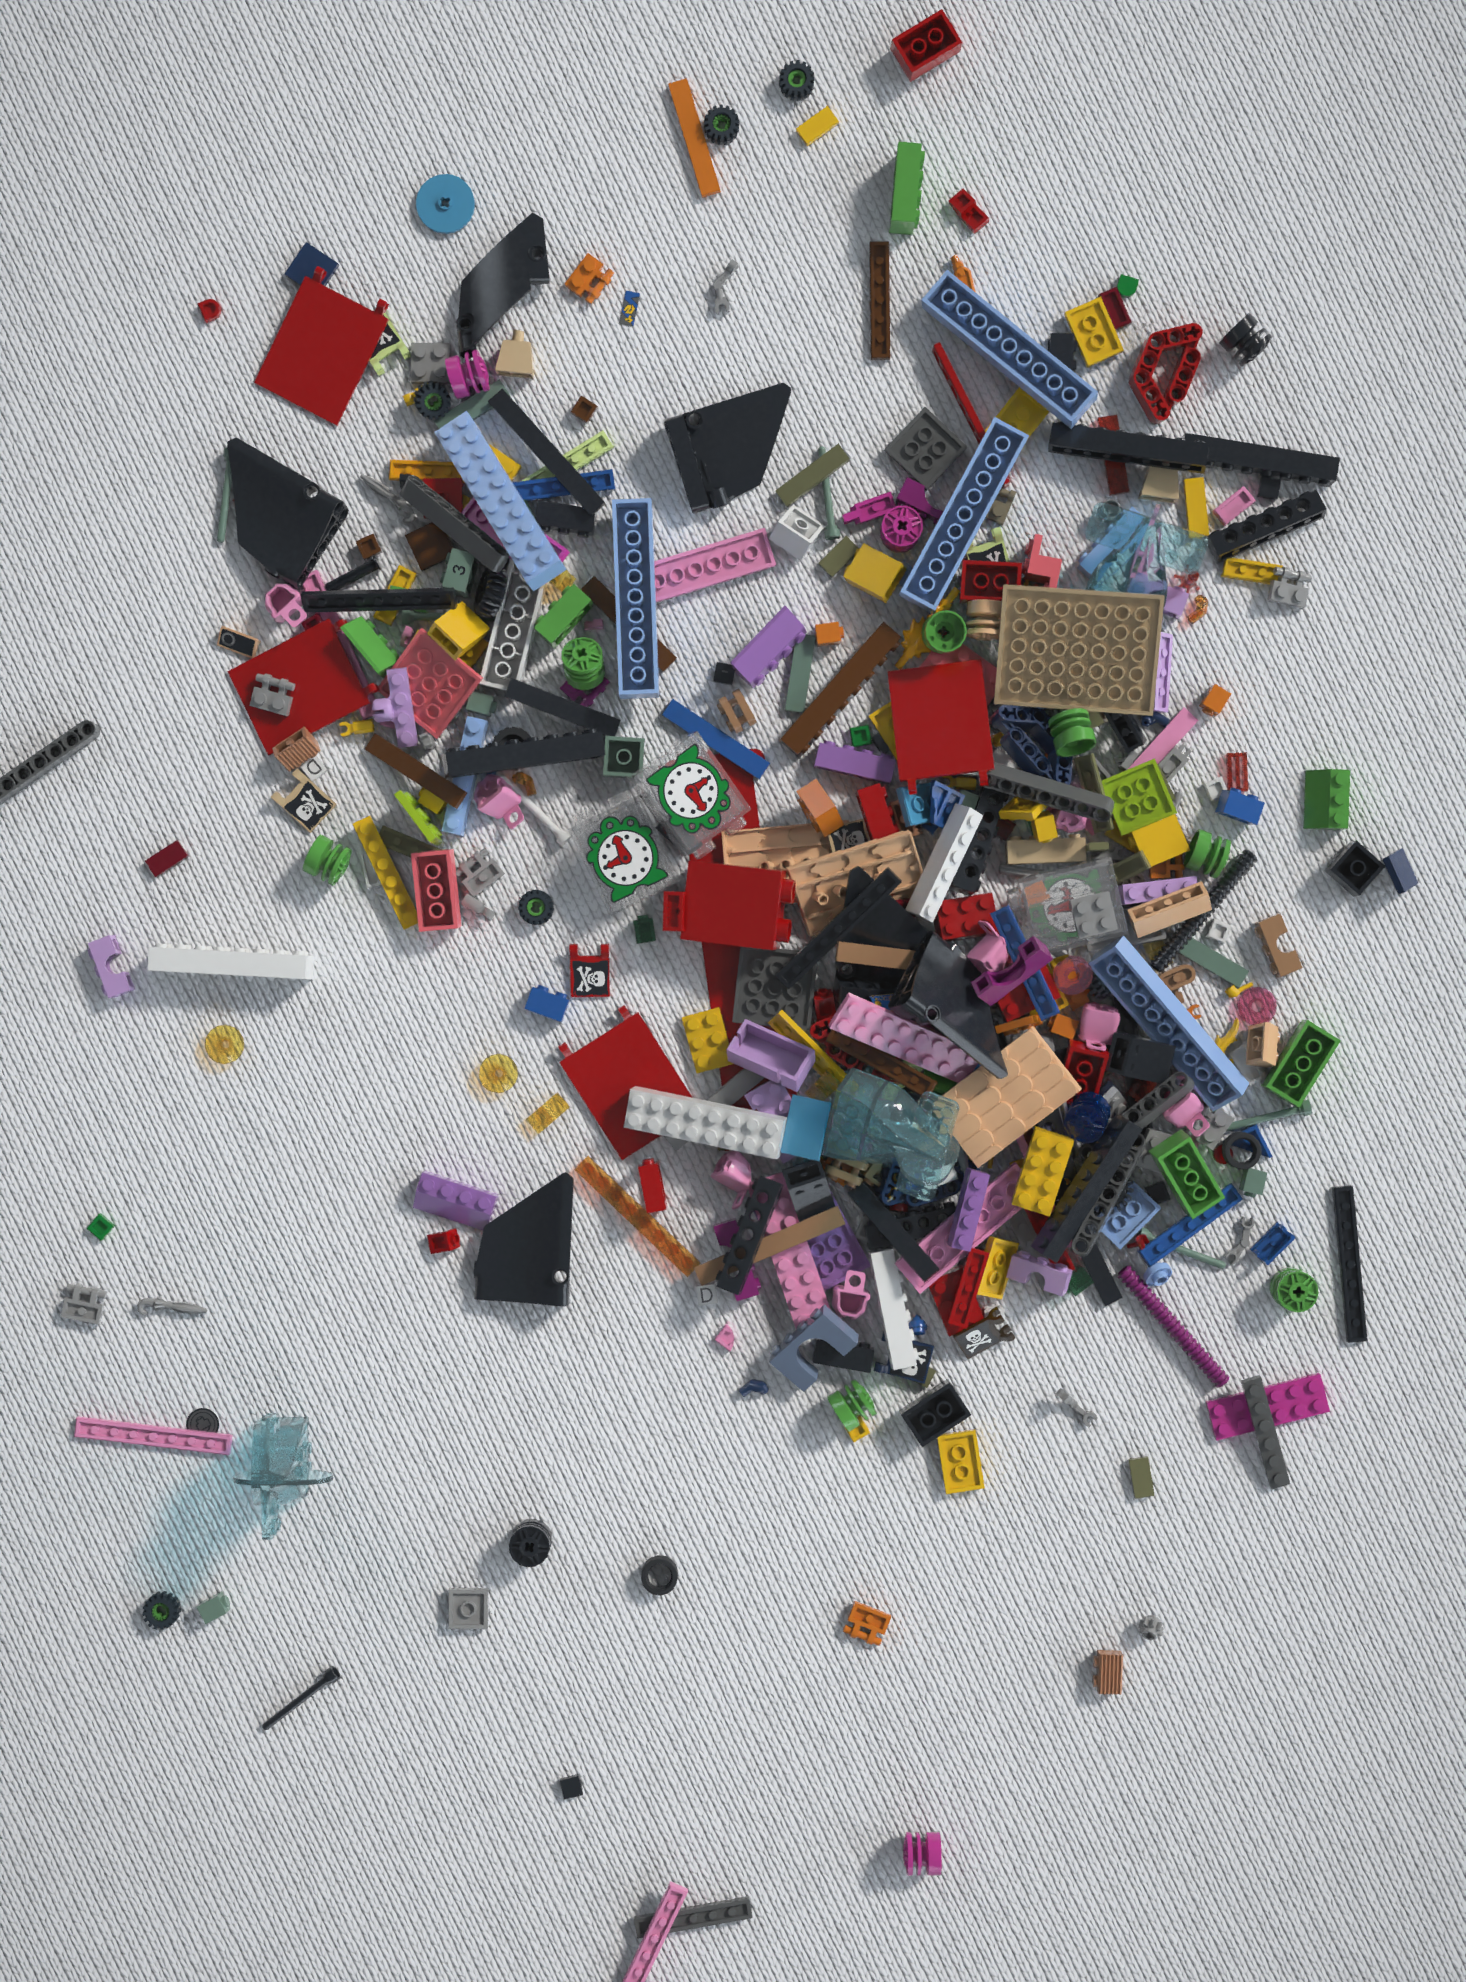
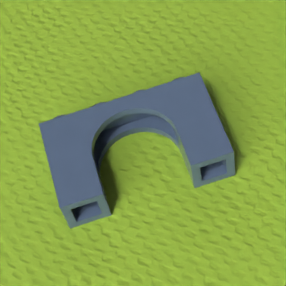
(821, 1325)

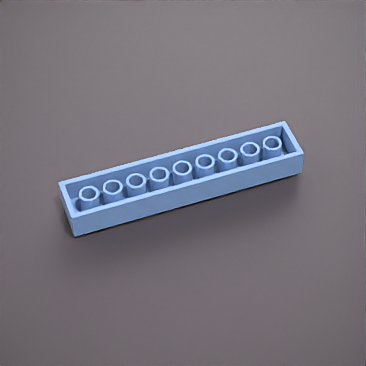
(1009, 349)
(500, 501)
(963, 515)
(635, 598)
(1168, 1022)

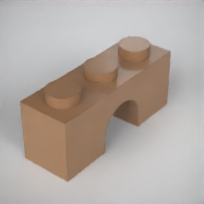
(1269, 931)

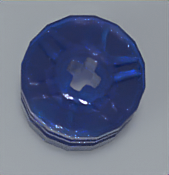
(1089, 1108)

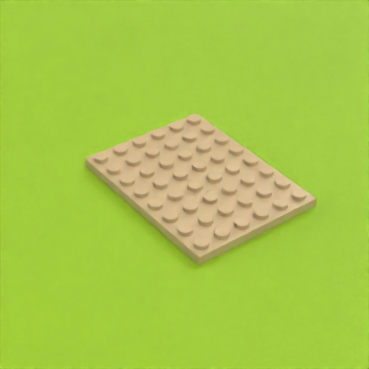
(1078, 649)

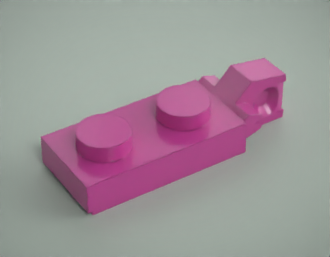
(869, 509)

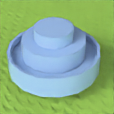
(1157, 1274)

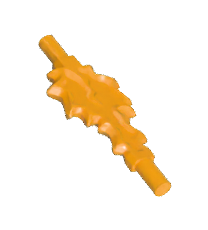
(913, 641)

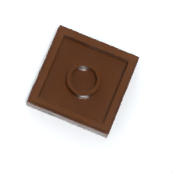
(429, 545)

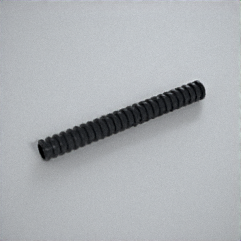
(1192, 925)

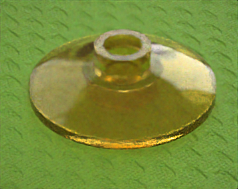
(215, 1048)
(488, 1076)

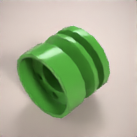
(951, 623)
(583, 663)
(1072, 732)
(1211, 855)
(331, 862)
(1290, 1279)
(852, 1405)

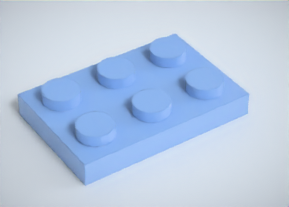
(1131, 1219)

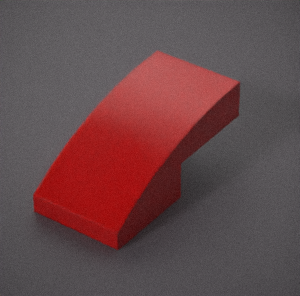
(968, 211)

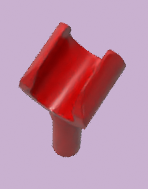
(1140, 1242)

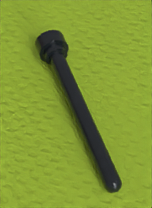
(331, 1676)

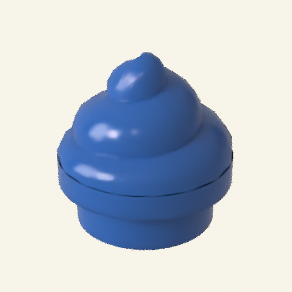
(918, 1325)

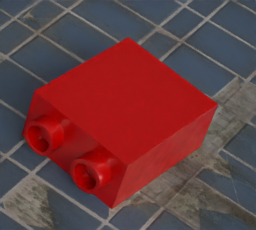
(737, 905)

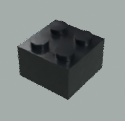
(1355, 868)

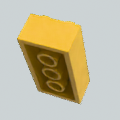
(1042, 1171)

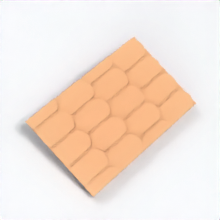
(774, 846)
(823, 880)
(1003, 1109)

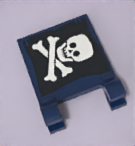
(915, 1373)

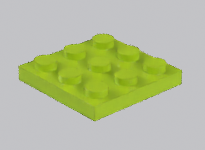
(1138, 797)
(420, 817)

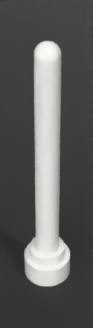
(561, 835)

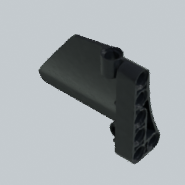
(727, 446)
(278, 516)
(884, 926)
(941, 987)
(527, 1248)

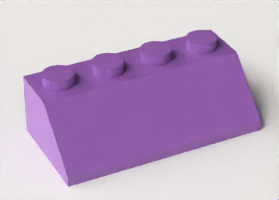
(769, 647)
(454, 1200)

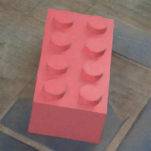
(436, 890)

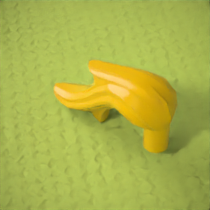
(1229, 1038)

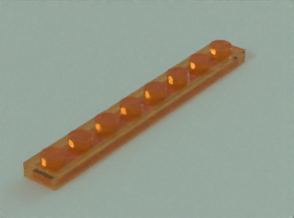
(637, 1215)

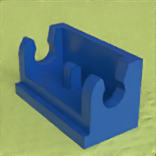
(1272, 1243)

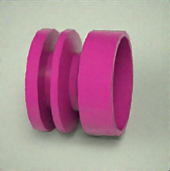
(467, 374)
(900, 540)
(923, 1853)

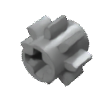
(1151, 1627)

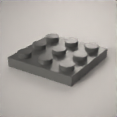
(925, 448)

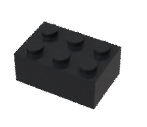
(935, 1412)

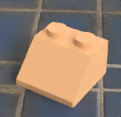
(1262, 1045)

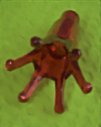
(1188, 581)

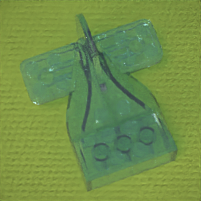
(1140, 550)
(884, 1124)
(280, 1467)

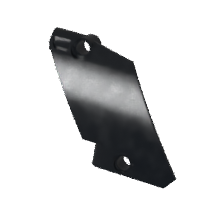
(501, 281)

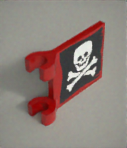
(589, 973)

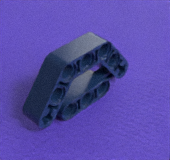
(1013, 723)
(899, 1197)

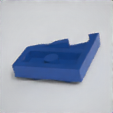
(942, 802)

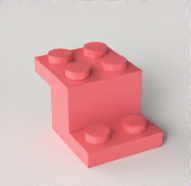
(1039, 567)

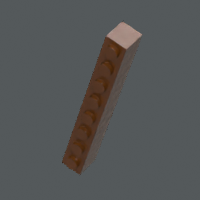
(841, 687)

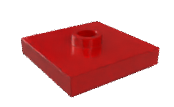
(448, 488)

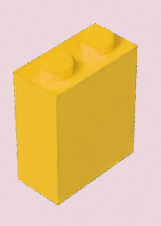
(874, 572)
(458, 630)
(1160, 840)

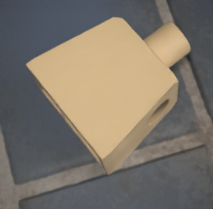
(515, 357)
(1160, 485)

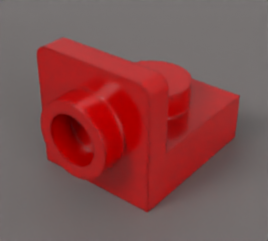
(824, 1003)
(443, 1241)

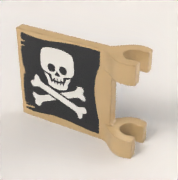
(306, 802)
(848, 835)

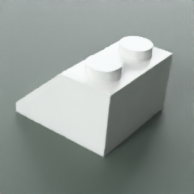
(796, 532)

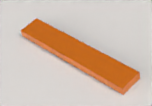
(694, 137)

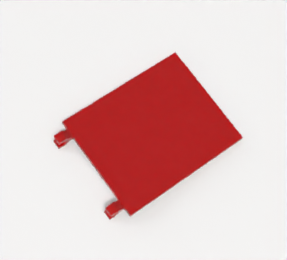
(322, 349)
(322, 679)
(940, 722)
(614, 1065)

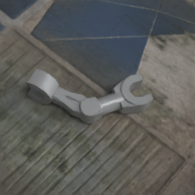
(720, 299)
(1073, 1404)

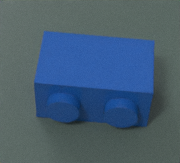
(1239, 806)
(547, 1003)

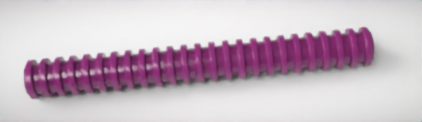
(1173, 1326)

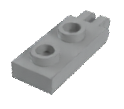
(1174, 761)

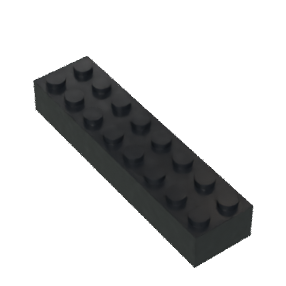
(524, 754)

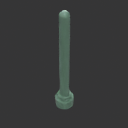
(225, 499)
(831, 531)
(409, 617)
(1305, 1110)
(1188, 1252)

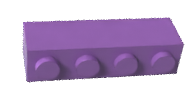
(855, 763)
(968, 1209)

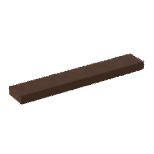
(879, 300)
(606, 603)
(416, 771)
(883, 1063)

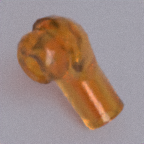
(1201, 609)
(526, 780)

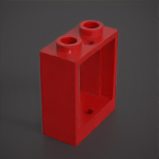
(673, 911)
(652, 1185)

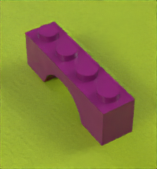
(913, 496)
(995, 985)
(724, 1233)

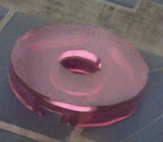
(1075, 985)
(1268, 1003)

